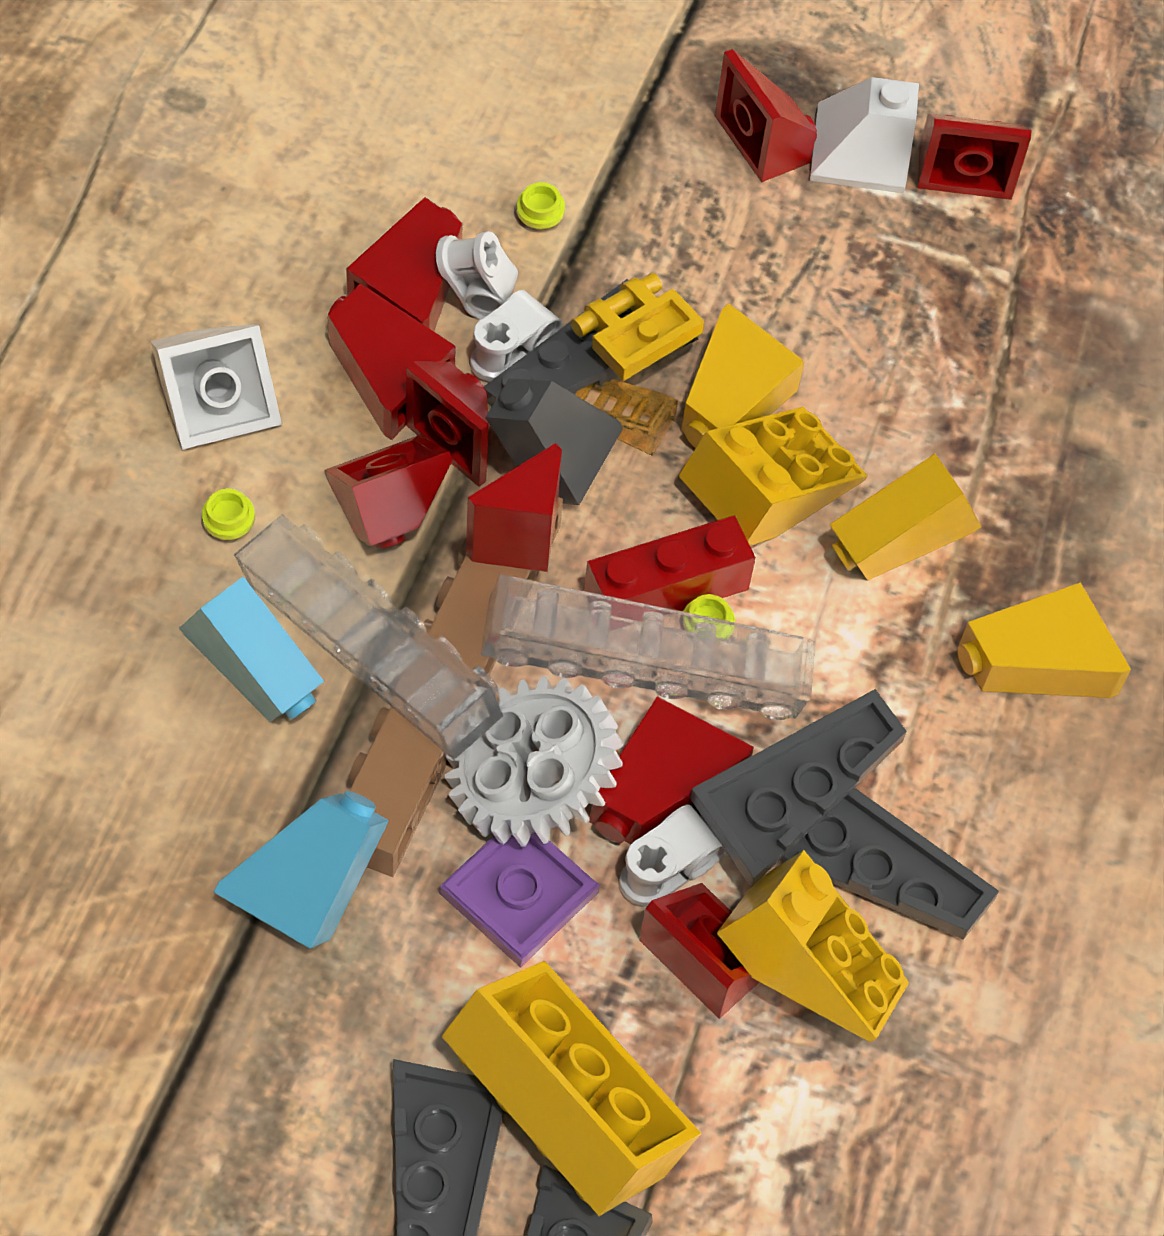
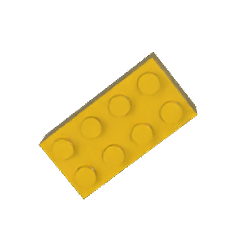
(570, 1086)

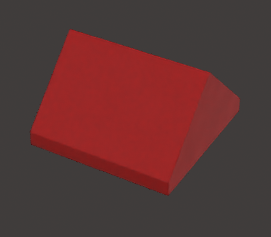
(516, 515)
(684, 937)

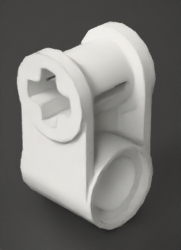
(477, 271)
(510, 334)
(669, 857)

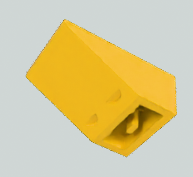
(770, 472)
(814, 948)

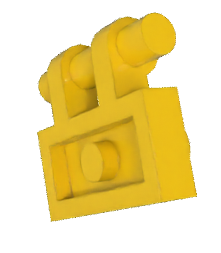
(644, 335)

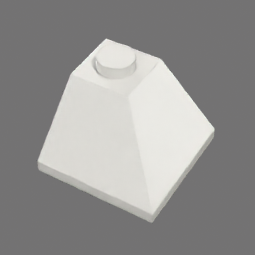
(866, 135)
(216, 383)

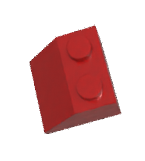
(971, 156)

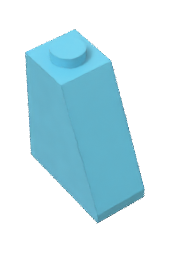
(253, 652)
(309, 868)

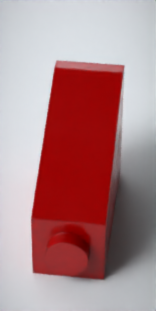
(404, 263)
(375, 348)
(660, 768)

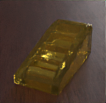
(643, 401)

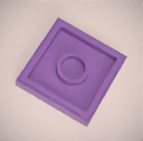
(519, 893)

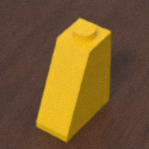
(740, 376)
(904, 520)
(1045, 648)

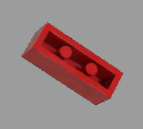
(677, 567)

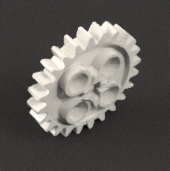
(530, 756)

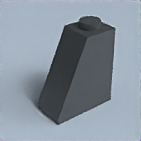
(542, 413)

